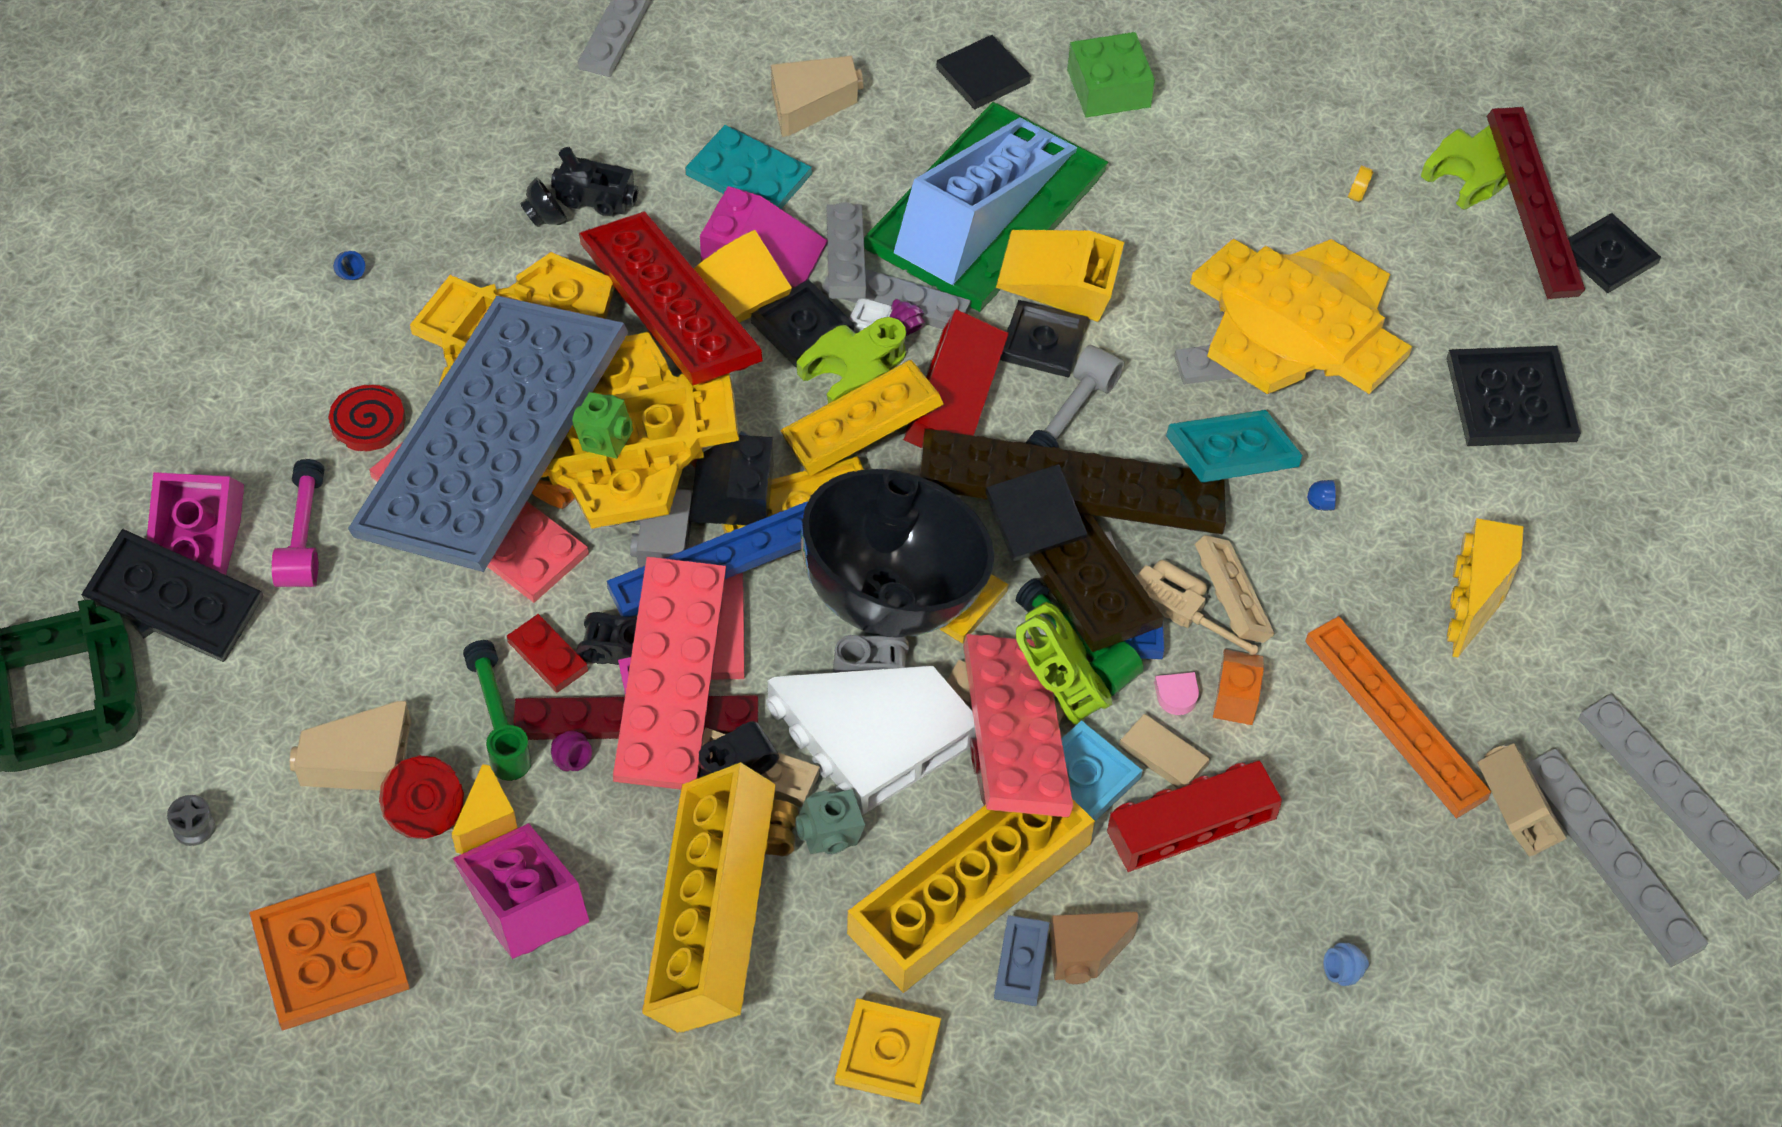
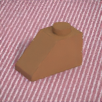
(1088, 943)

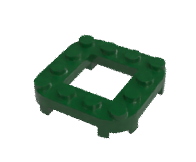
(114, 682)

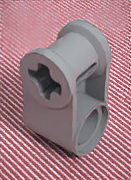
(870, 652)

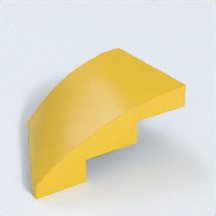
(744, 276)

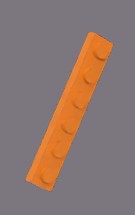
(1398, 717)

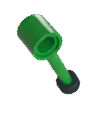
(481, 658)
(1113, 664)

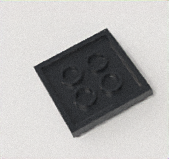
(1512, 396)

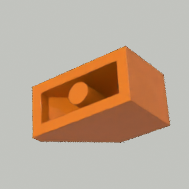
(1238, 687)

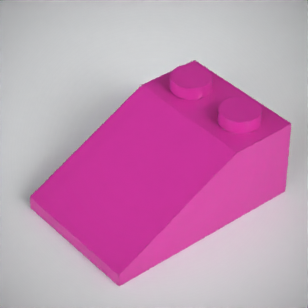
(788, 240)
(196, 516)
(522, 890)

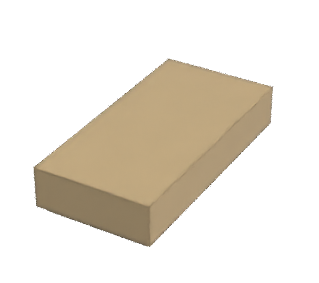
(1163, 752)

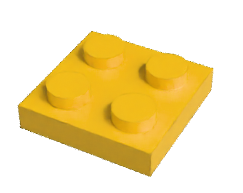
(888, 1051)

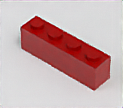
(1193, 815)

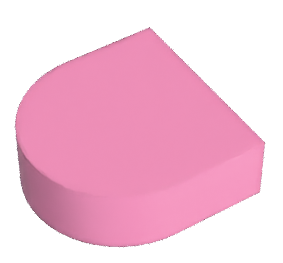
(1177, 692)

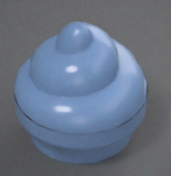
(1345, 964)

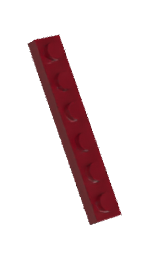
(1535, 203)
(603, 715)

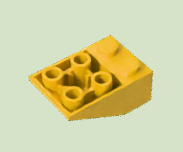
(1062, 269)
(1484, 577)

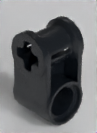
(611, 639)
(744, 745)

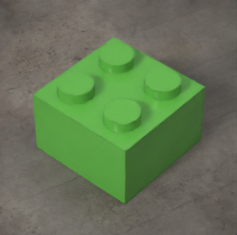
(1110, 74)

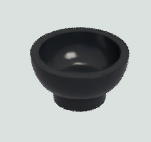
(542, 205)

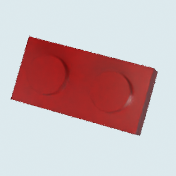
(547, 653)

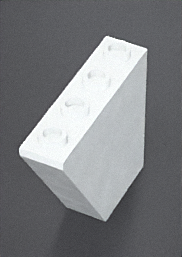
(874, 726)

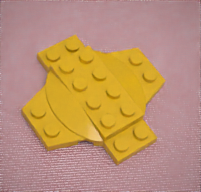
(550, 282)
(1299, 315)
(669, 431)

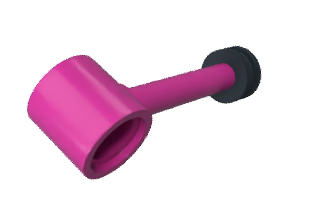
(297, 564)

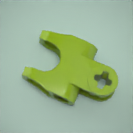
(1473, 160)
(854, 356)
(1062, 663)

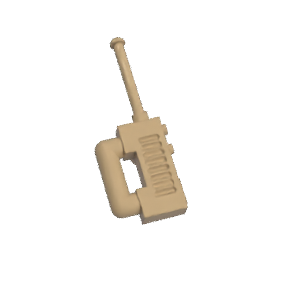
(1186, 606)

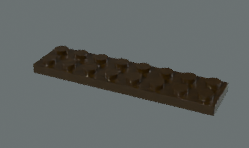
(1097, 482)

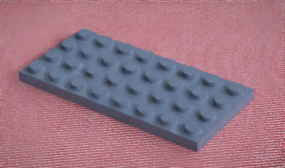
(488, 433)

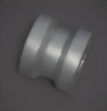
(182, 815)

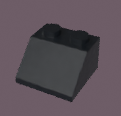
(733, 482)

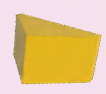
(484, 814)

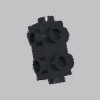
(593, 184)

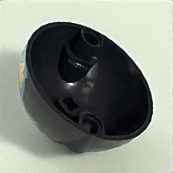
(889, 575)

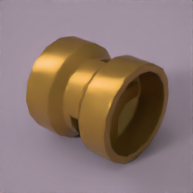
(782, 822)

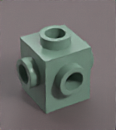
(830, 822)

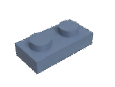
(1021, 960)

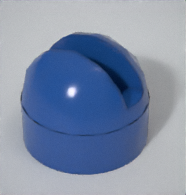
(353, 261)
(1322, 495)

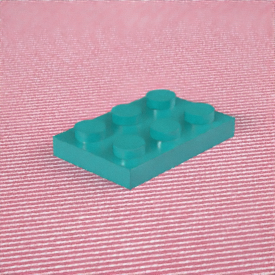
(749, 166)
(1233, 445)

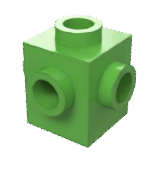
(602, 424)

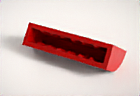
(961, 375)

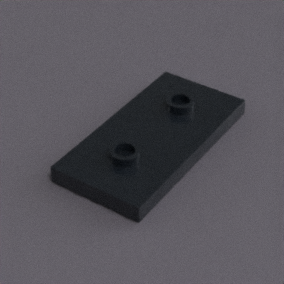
(173, 595)

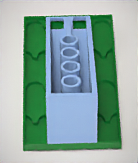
(986, 184)

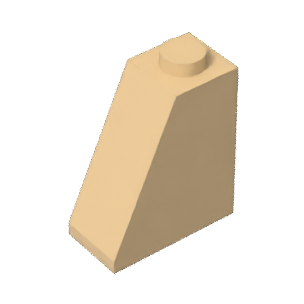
(813, 90)
(353, 749)
(1520, 800)

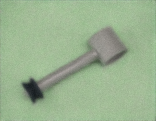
(1096, 371)

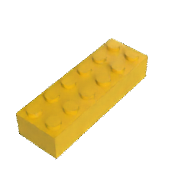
(962, 887)
(710, 899)

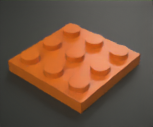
(328, 951)

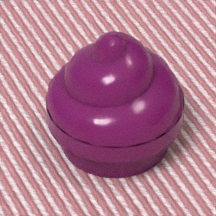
(908, 314)
(571, 751)

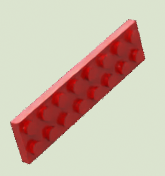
(671, 298)

